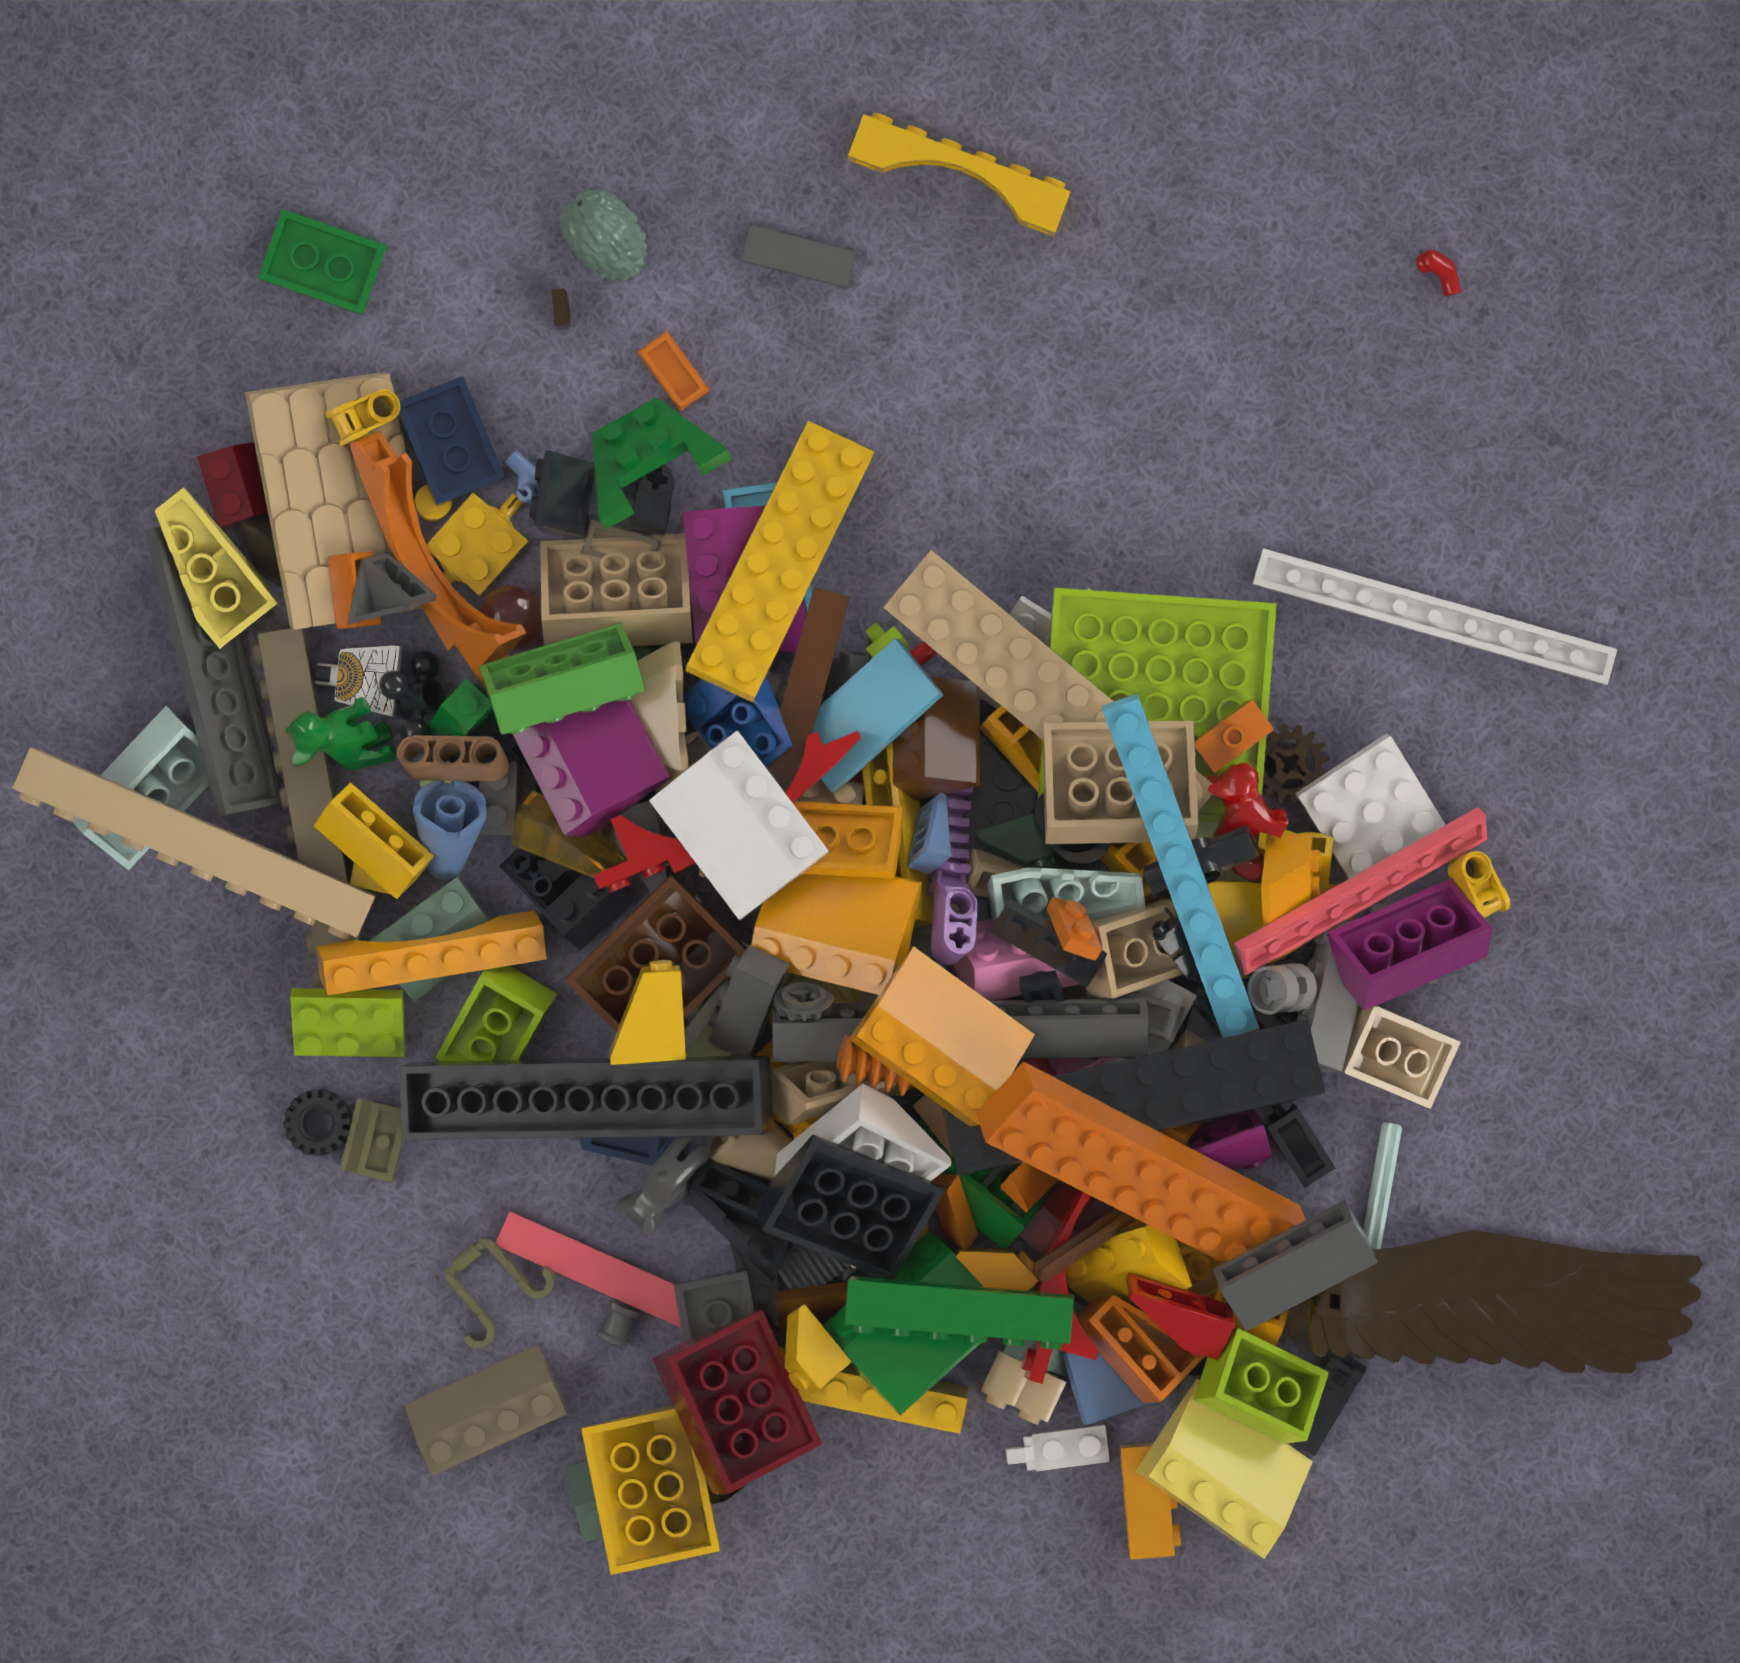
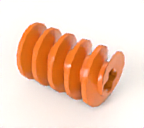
(859, 1062)

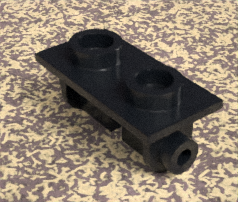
(1171, 938)

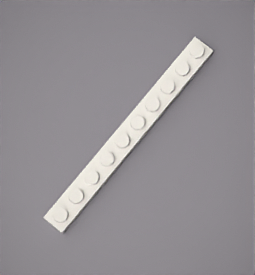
(1434, 616)

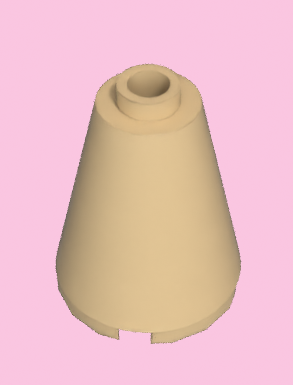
(751, 1152)

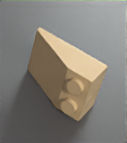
(1133, 955)
(1399, 1055)

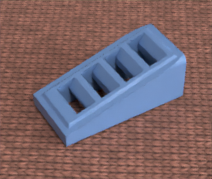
(931, 836)

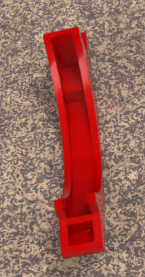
(649, 850)
(1037, 1359)

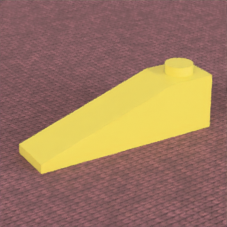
(217, 577)

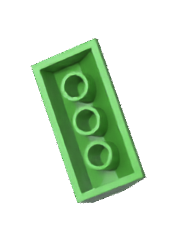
(562, 679)

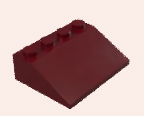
(737, 1402)

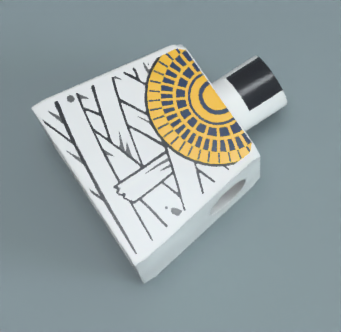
(360, 674)

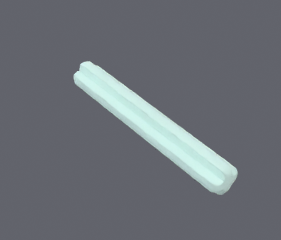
(1381, 1183)

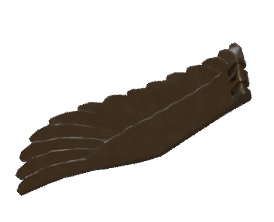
(1509, 1300)

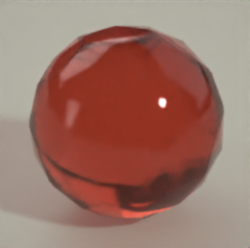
(515, 606)

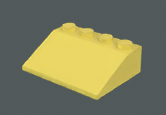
(1227, 1473)

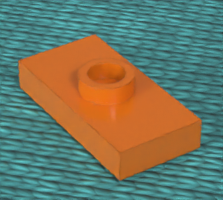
(1232, 736)

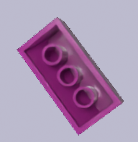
(1409, 944)
(1233, 1141)

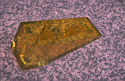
(540, 834)

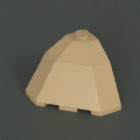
(663, 708)

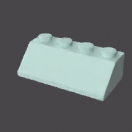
(160, 764)

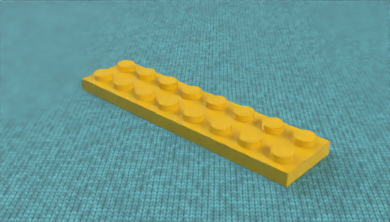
(779, 561)

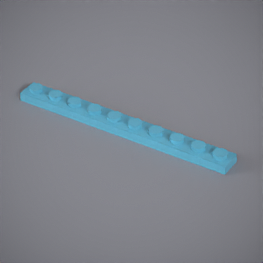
(1180, 865)

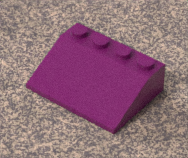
(713, 549)
(592, 765)

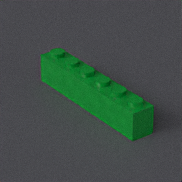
(959, 1310)

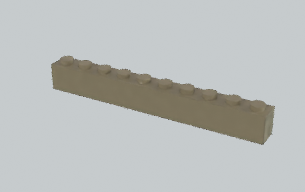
(307, 787)

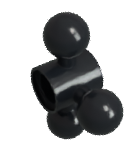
(417, 698)

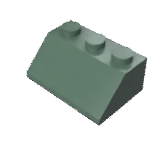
(441, 914)

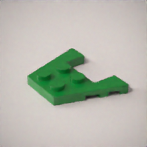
(640, 445)

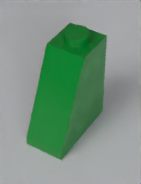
(462, 712)

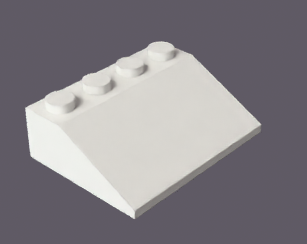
(738, 825)
(878, 1129)

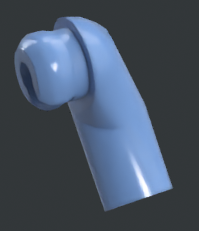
(526, 476)

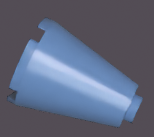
(449, 824)

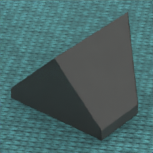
(386, 588)

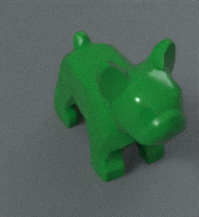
(341, 737)

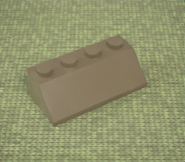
(485, 1409)

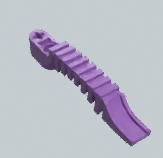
(950, 885)

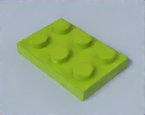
(348, 1023)

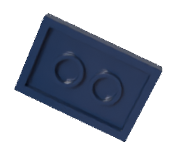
(449, 441)

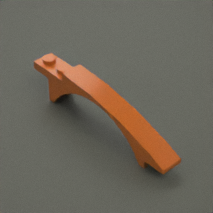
(454, 619)

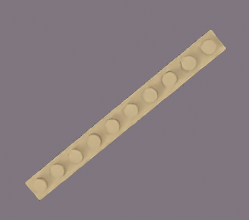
(194, 842)

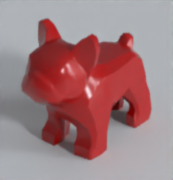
(1245, 806)

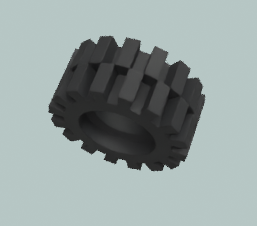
(295, 1122)

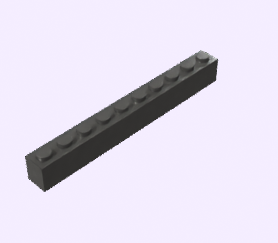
(1060, 1028)

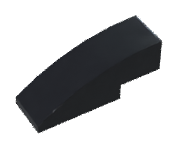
(1296, 1143)

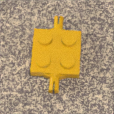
(478, 543)

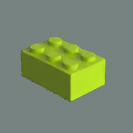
(1263, 1387)

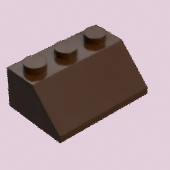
(942, 745)

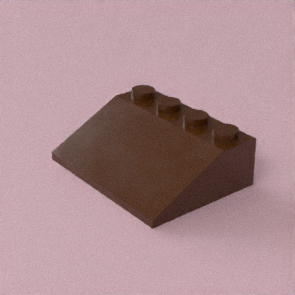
(664, 927)

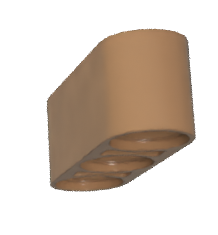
(466, 768)

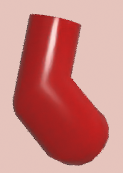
(1442, 267)

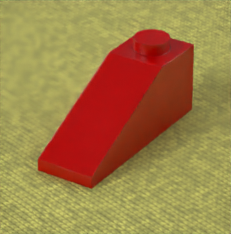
(1190, 1319)

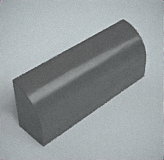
(1295, 1265)

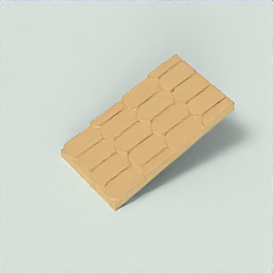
(315, 486)

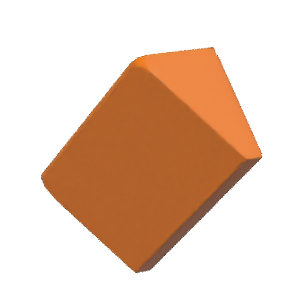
(343, 578)
(1027, 1185)
(955, 1212)

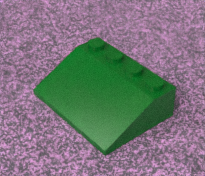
(907, 1366)

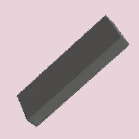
(798, 256)

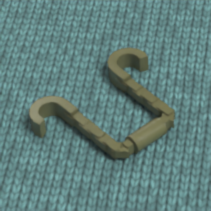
(464, 1259)

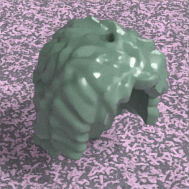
(604, 234)

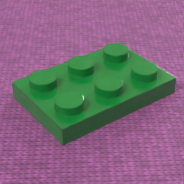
(322, 262)

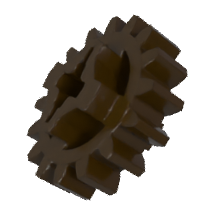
(1299, 750)

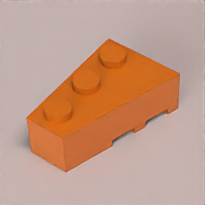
(1136, 1348)

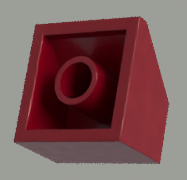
(234, 484)

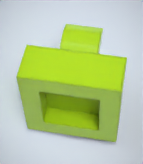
(881, 639)

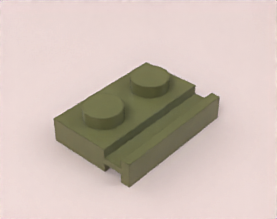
(373, 1140)

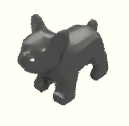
(663, 1185)

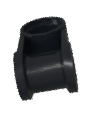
(652, 505)

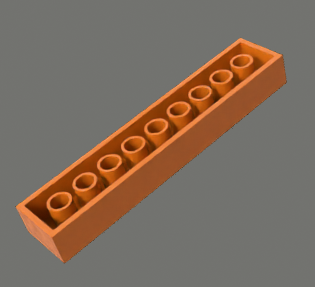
(1132, 1166)

